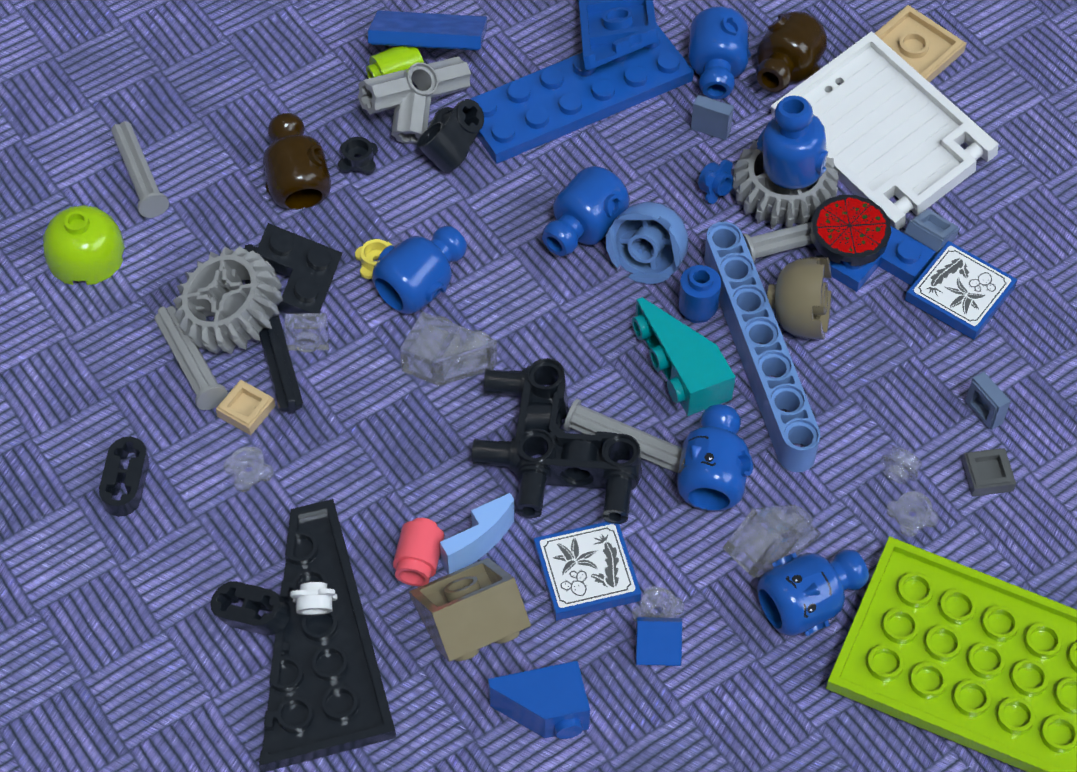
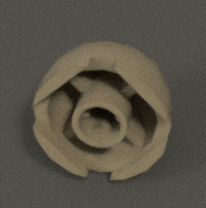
(802, 297)

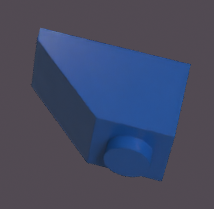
(544, 700)

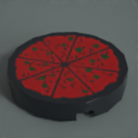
(850, 230)

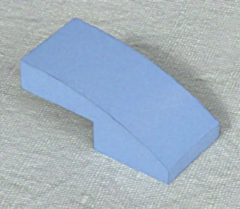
(489, 525)

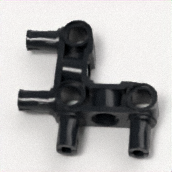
(566, 457)

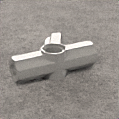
(409, 103)

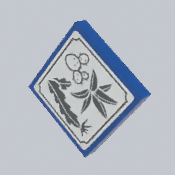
(961, 290)
(587, 570)

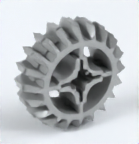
(775, 203)
(237, 308)

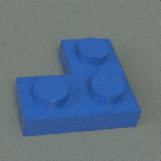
(902, 258)

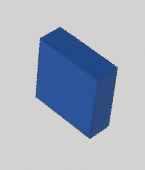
(658, 641)

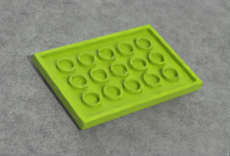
(965, 659)

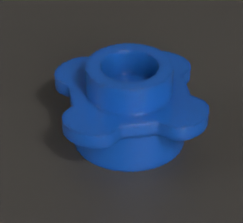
(716, 180)

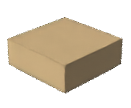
(245, 407)

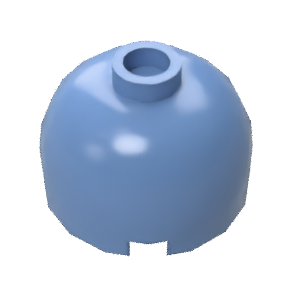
(647, 242)

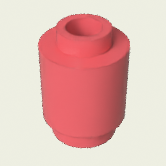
(418, 552)

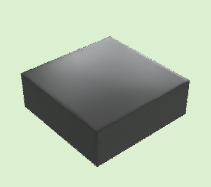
(988, 472)

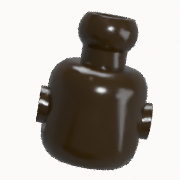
(790, 50)
(295, 165)

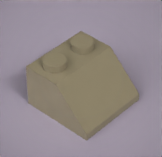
(471, 609)

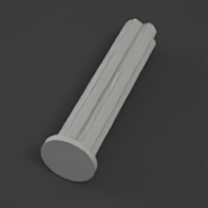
(151, 202)
(778, 240)
(207, 390)
(651, 447)

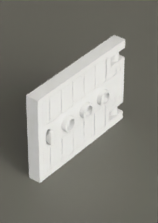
(891, 129)

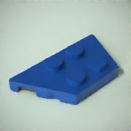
(615, 29)

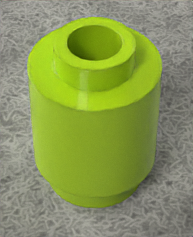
(393, 60)

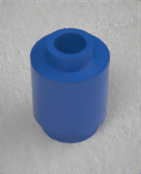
(699, 293)

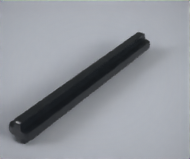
(279, 362)

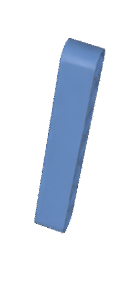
(754, 322)

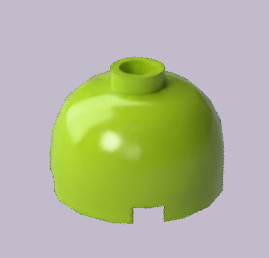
(83, 245)

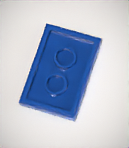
(427, 30)

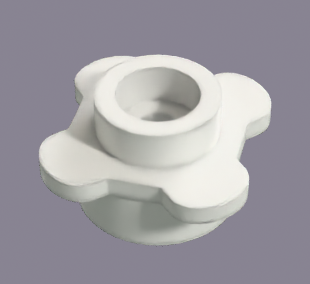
(313, 598)

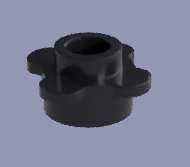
(357, 155)

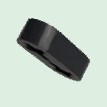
(115, 474)
(247, 616)

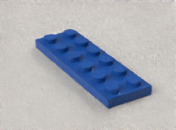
(569, 97)

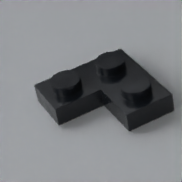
(305, 262)

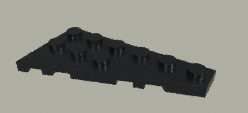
(323, 666)

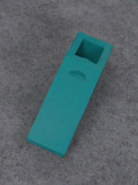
(691, 363)

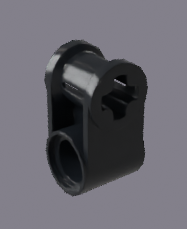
(451, 134)

